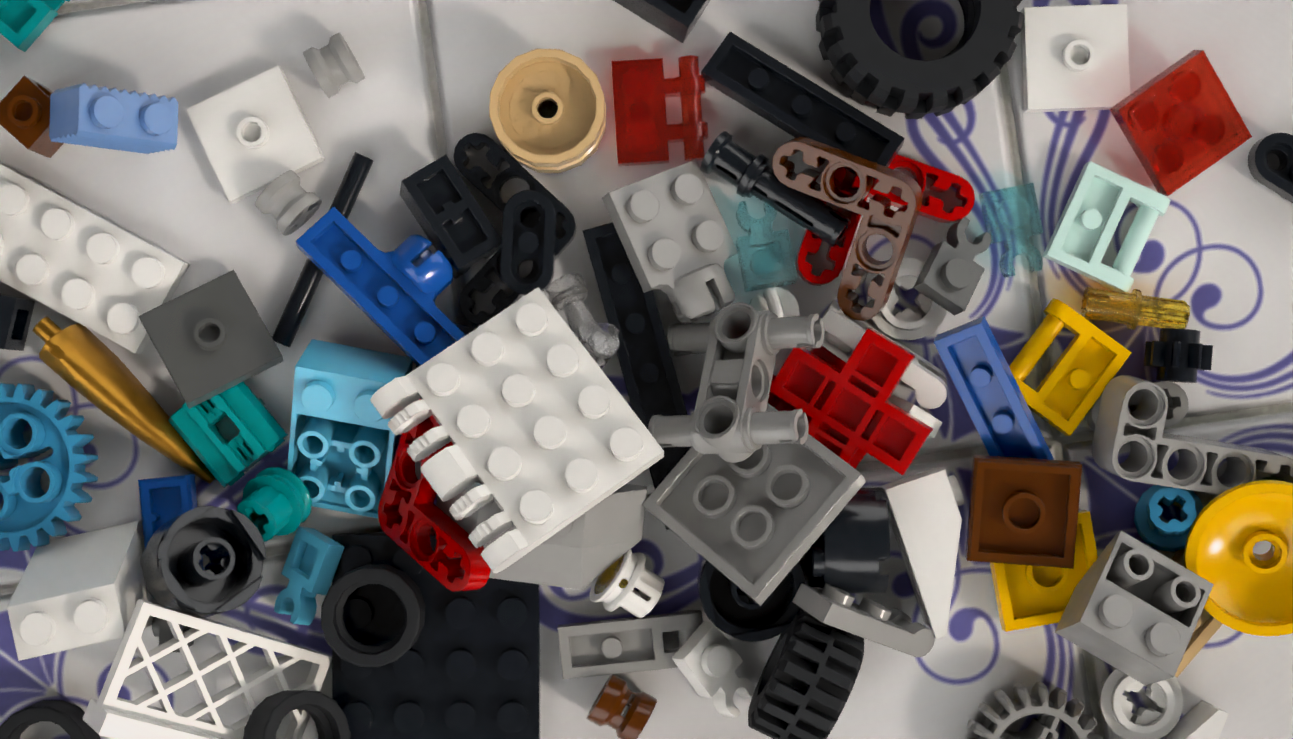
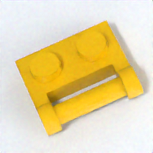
(1076, 376)

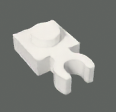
(710, 665)

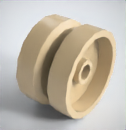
(542, 80)

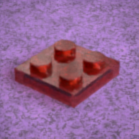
(1181, 122)

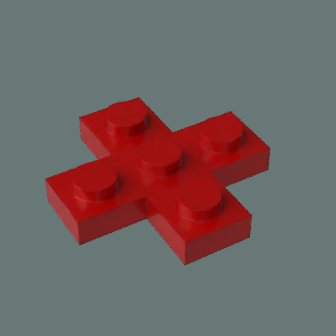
(852, 404)

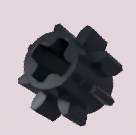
(1178, 355)

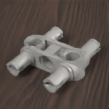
(737, 382)

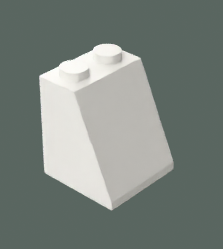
(79, 591)

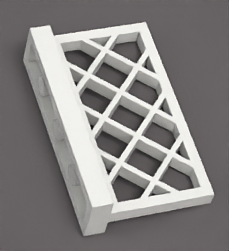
(138, 720)

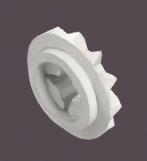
(909, 324)
(1145, 722)

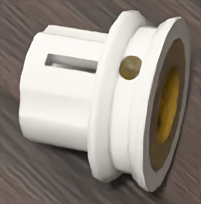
(617, 585)

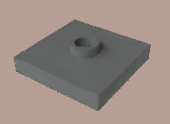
(211, 339)

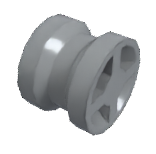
(333, 65)
(288, 202)

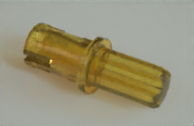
(1134, 309)

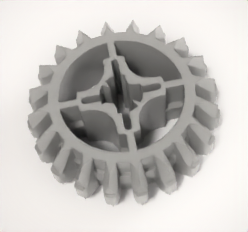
(1051, 710)

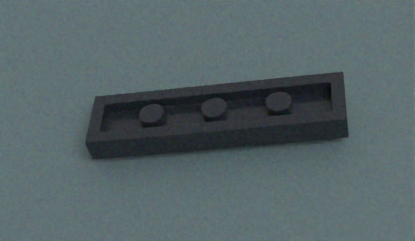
(797, 103)

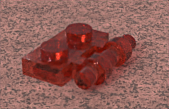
(641, 110)

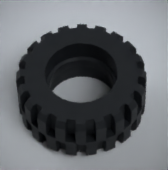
(910, 84)

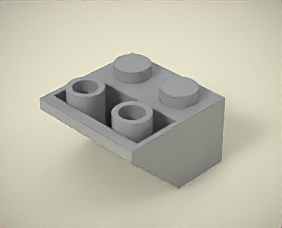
(1135, 610)

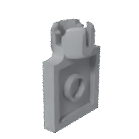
(675, 239)

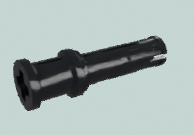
(756, 178)

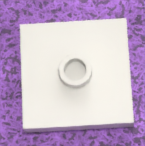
(1074, 57)
(254, 134)

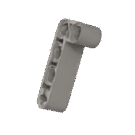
(1152, 447)

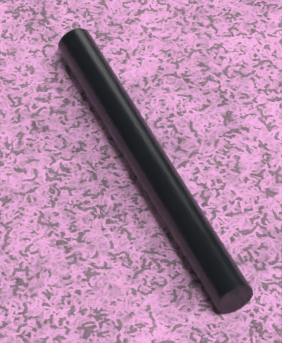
(311, 274)

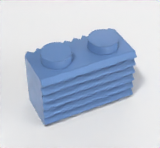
(113, 119)

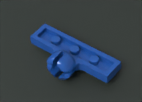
(389, 287)

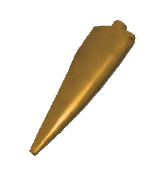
(114, 390)

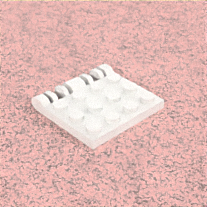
(524, 420)

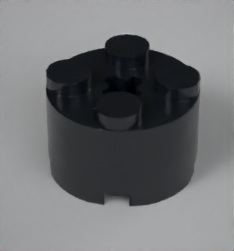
(853, 545)
(230, 577)
(740, 615)

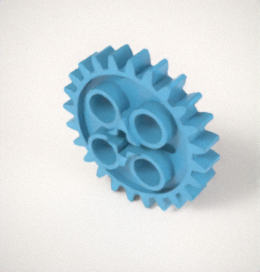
(27, 510)

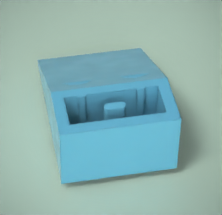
(336, 433)

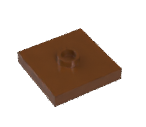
(1023, 511)

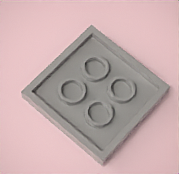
(755, 513)

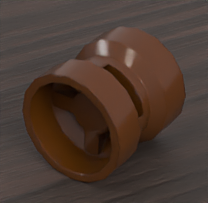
(612, 701)

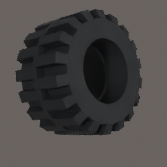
(806, 680)

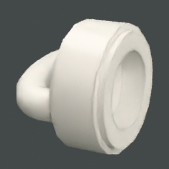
(776, 301)

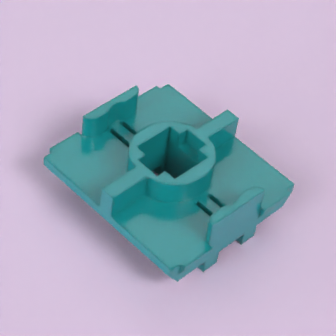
(226, 458)

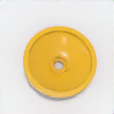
(1249, 588)

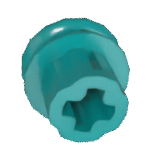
(275, 502)

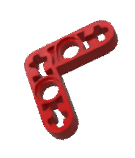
(931, 210)
(409, 514)

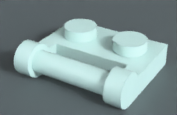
(1092, 219)

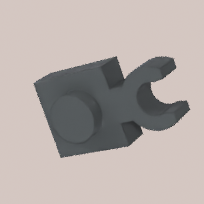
(950, 271)

